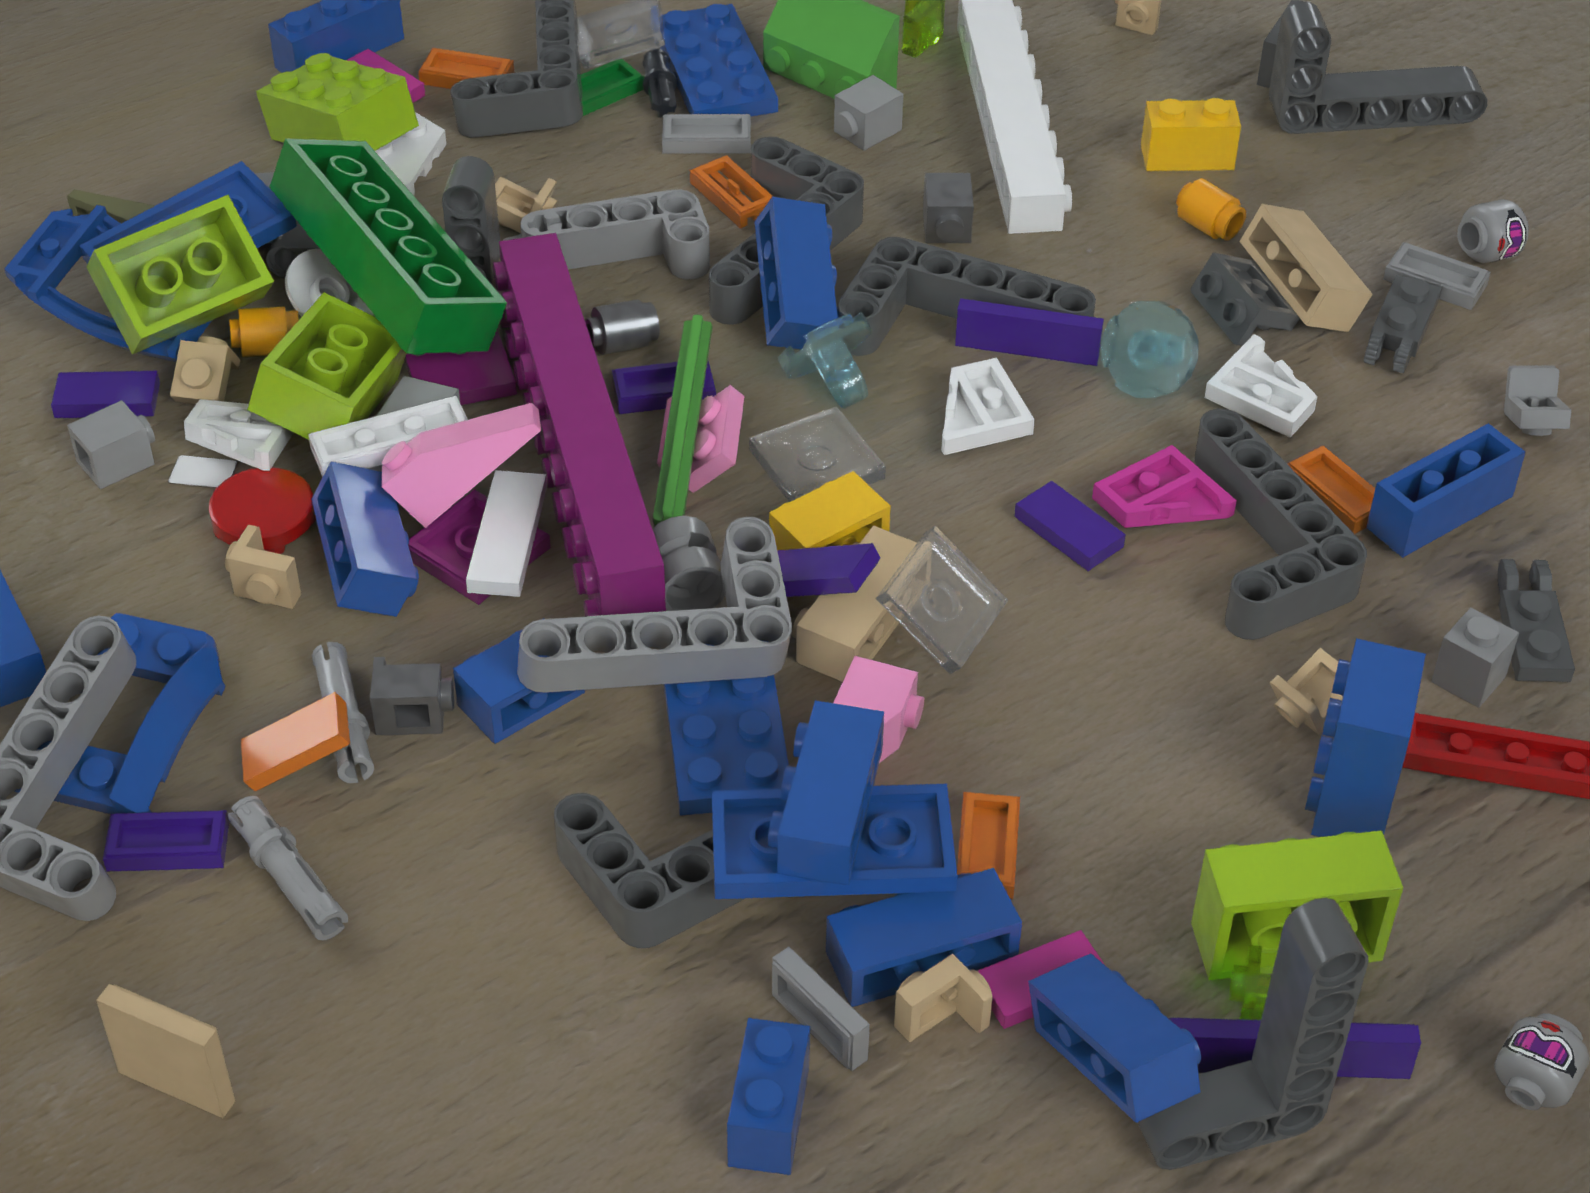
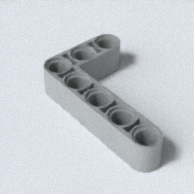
(754, 612)
(44, 771)

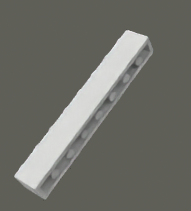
(1012, 116)

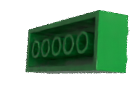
(387, 247)

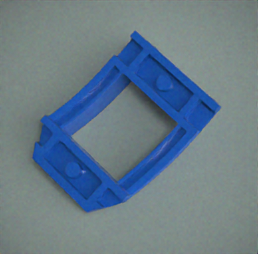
(49, 258)
(191, 669)

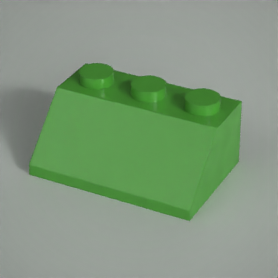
(831, 43)

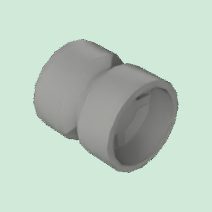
(690, 564)

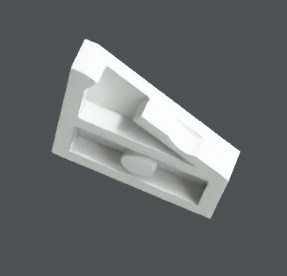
(414, 151)
(1262, 389)
(983, 408)
(236, 432)

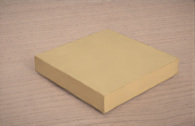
(166, 1050)

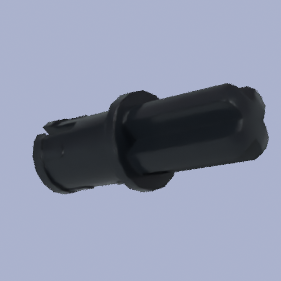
(659, 82)

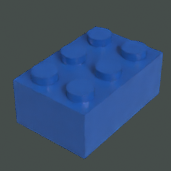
(1366, 739)

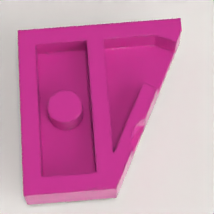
(1162, 491)

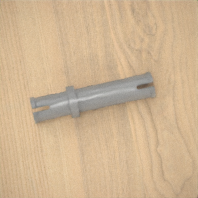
(336, 677)
(276, 851)

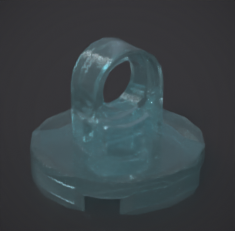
(1150, 349)
(829, 353)

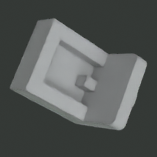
(1533, 399)

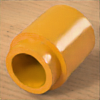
(1210, 209)
(260, 329)

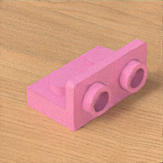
(715, 438)

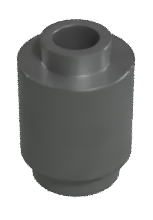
(623, 326)

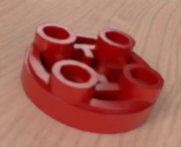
(266, 499)

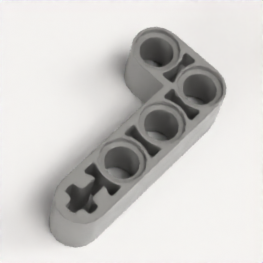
(630, 229)

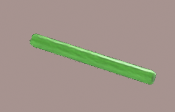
(683, 420)

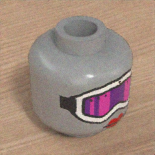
(1493, 231)
(1542, 1062)

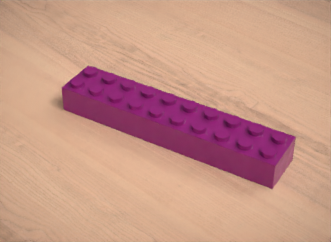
(578, 433)

